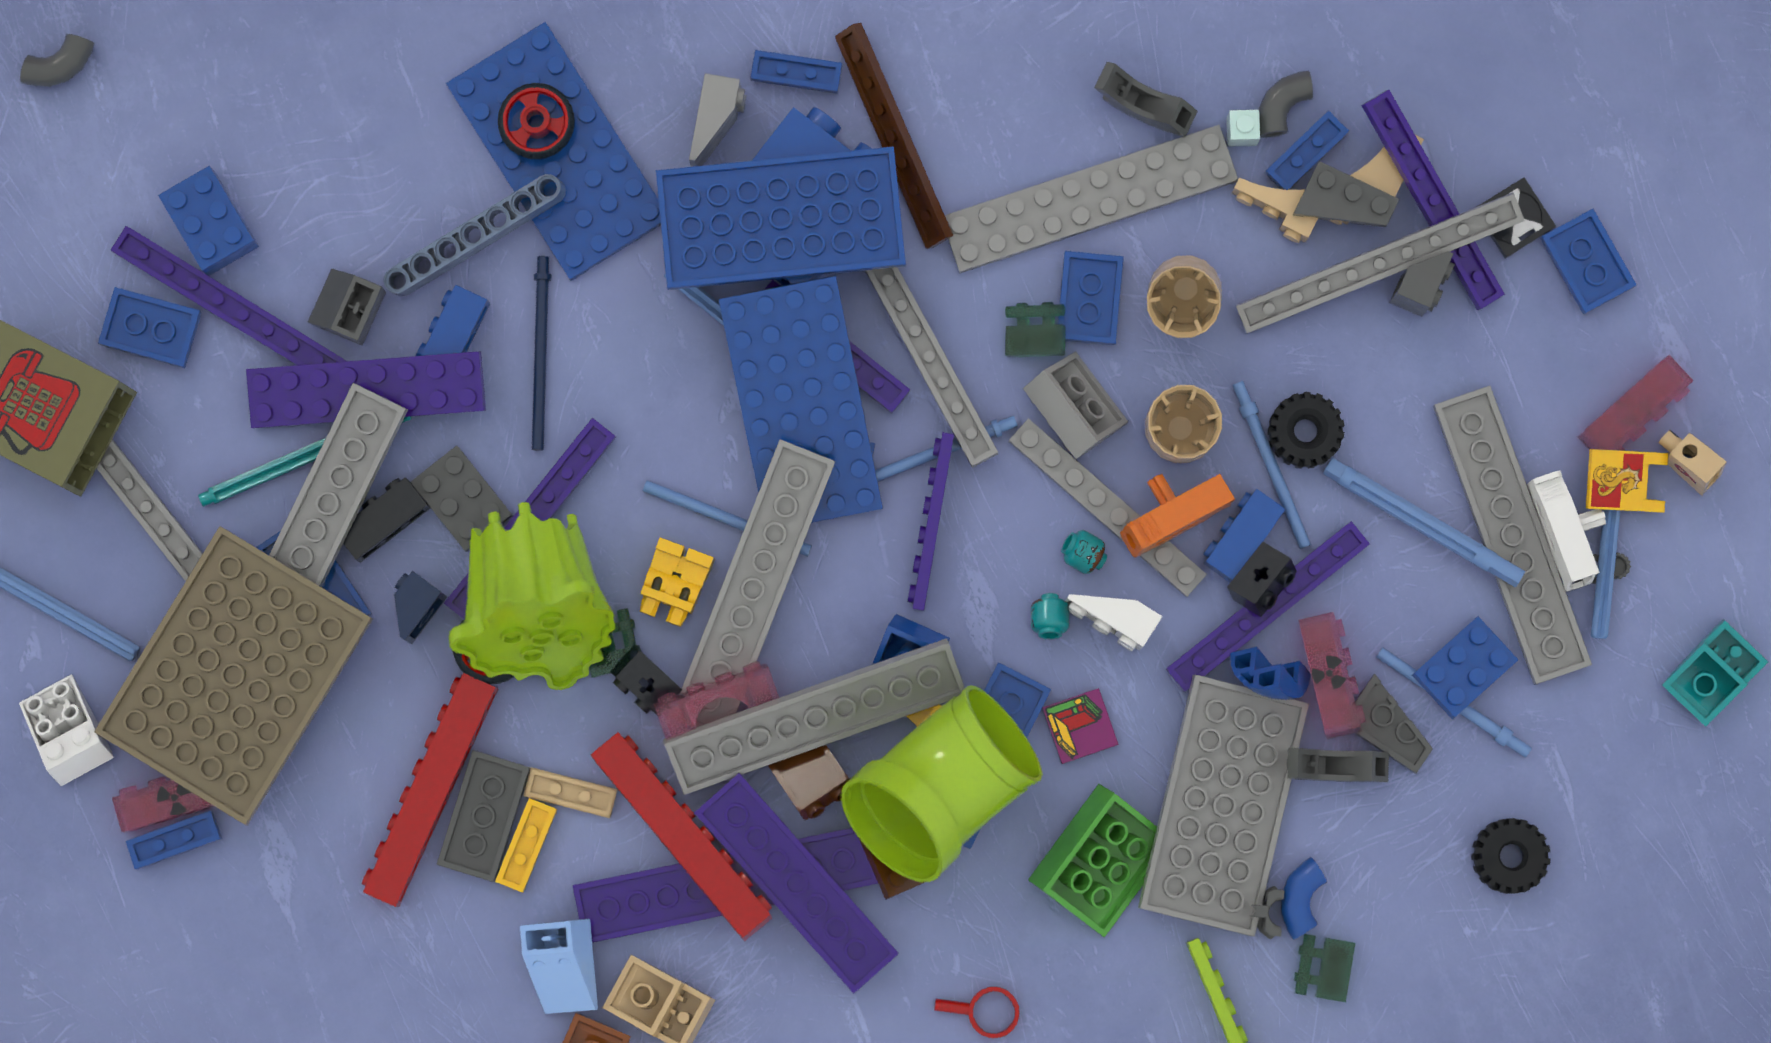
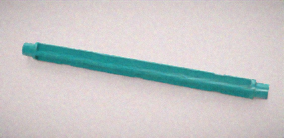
(263, 473)

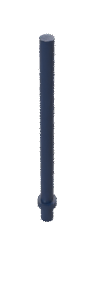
(542, 278)

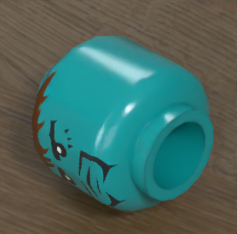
(1084, 552)
(1049, 616)

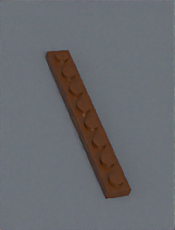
(893, 133)

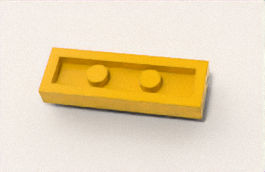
(526, 845)

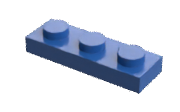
(796, 71)
(1307, 151)
(173, 839)

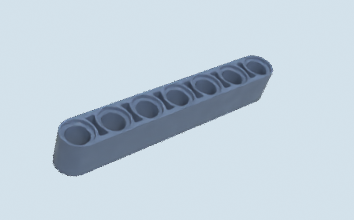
(460, 235)

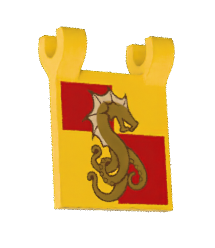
(1620, 480)

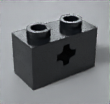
(1262, 579)
(635, 667)

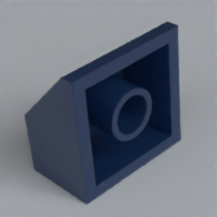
(415, 604)

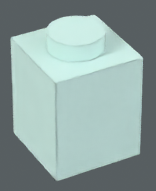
(1243, 128)

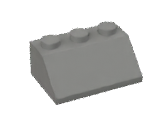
(1075, 405)

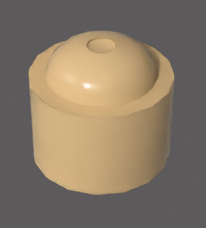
(1184, 296)
(1183, 423)

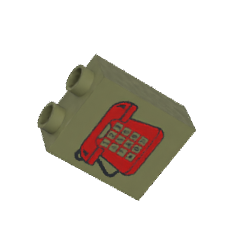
(56, 410)

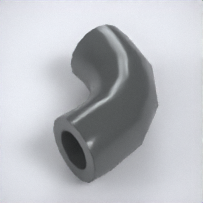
(60, 66)
(1280, 99)

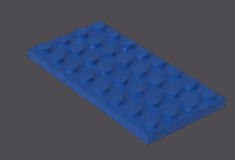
(605, 194)
(780, 218)
(802, 387)

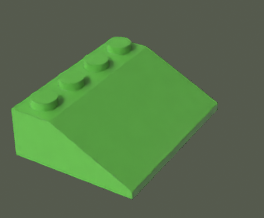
(1098, 860)

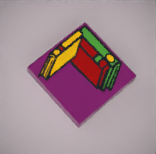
(1080, 726)

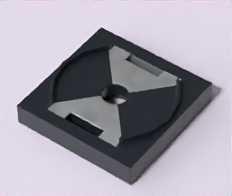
(1534, 216)

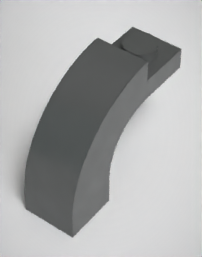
(1144, 103)
(1338, 765)

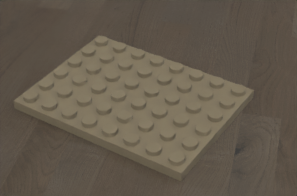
(233, 675)

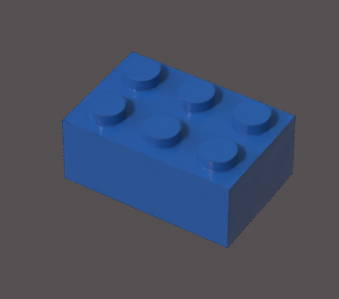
(208, 221)

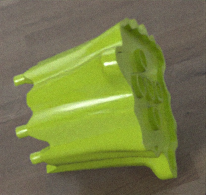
(533, 602)

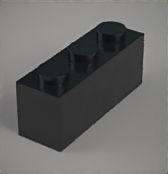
(384, 518)

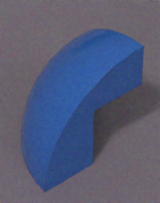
(1275, 681)

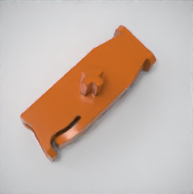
(1175, 513)

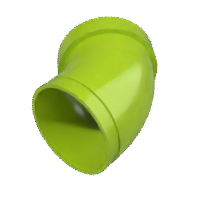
(940, 785)

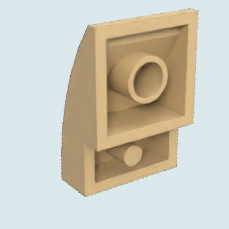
(658, 1002)

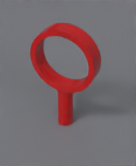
(967, 1009)

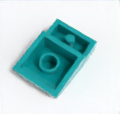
(1714, 672)

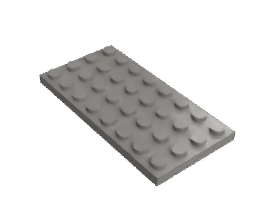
(1222, 806)

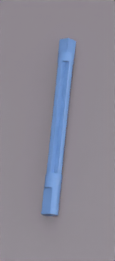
(1423, 522)

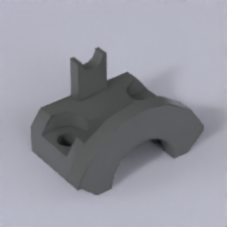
(1265, 924)

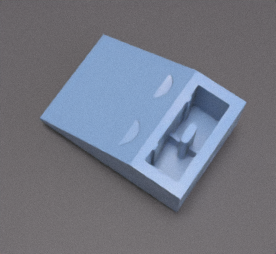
(561, 964)

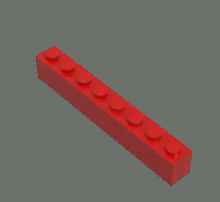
(430, 789)
(681, 836)

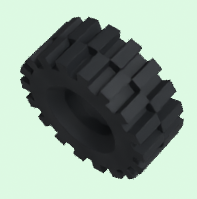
(1318, 411)
(1488, 850)

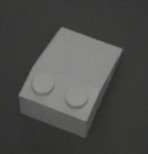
(716, 114)

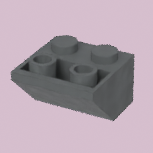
(1419, 284)
(347, 306)

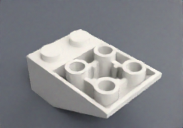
(1122, 617)
(65, 731)

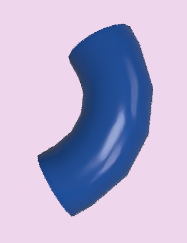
(1297, 897)

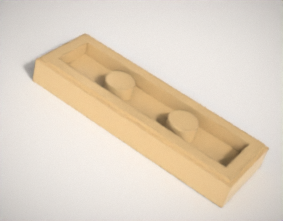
(570, 792)

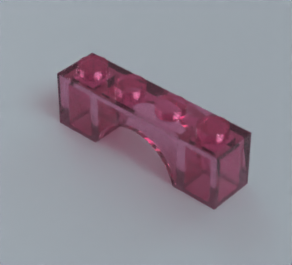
(680, 712)

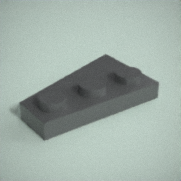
(1344, 198)
(1390, 728)

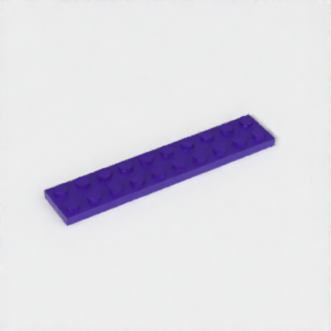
(672, 898)

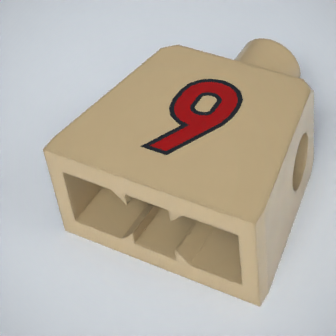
(1697, 471)

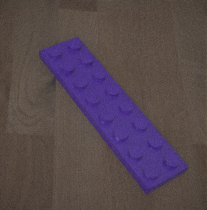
(318, 390)
(796, 883)

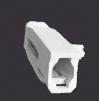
(1565, 529)

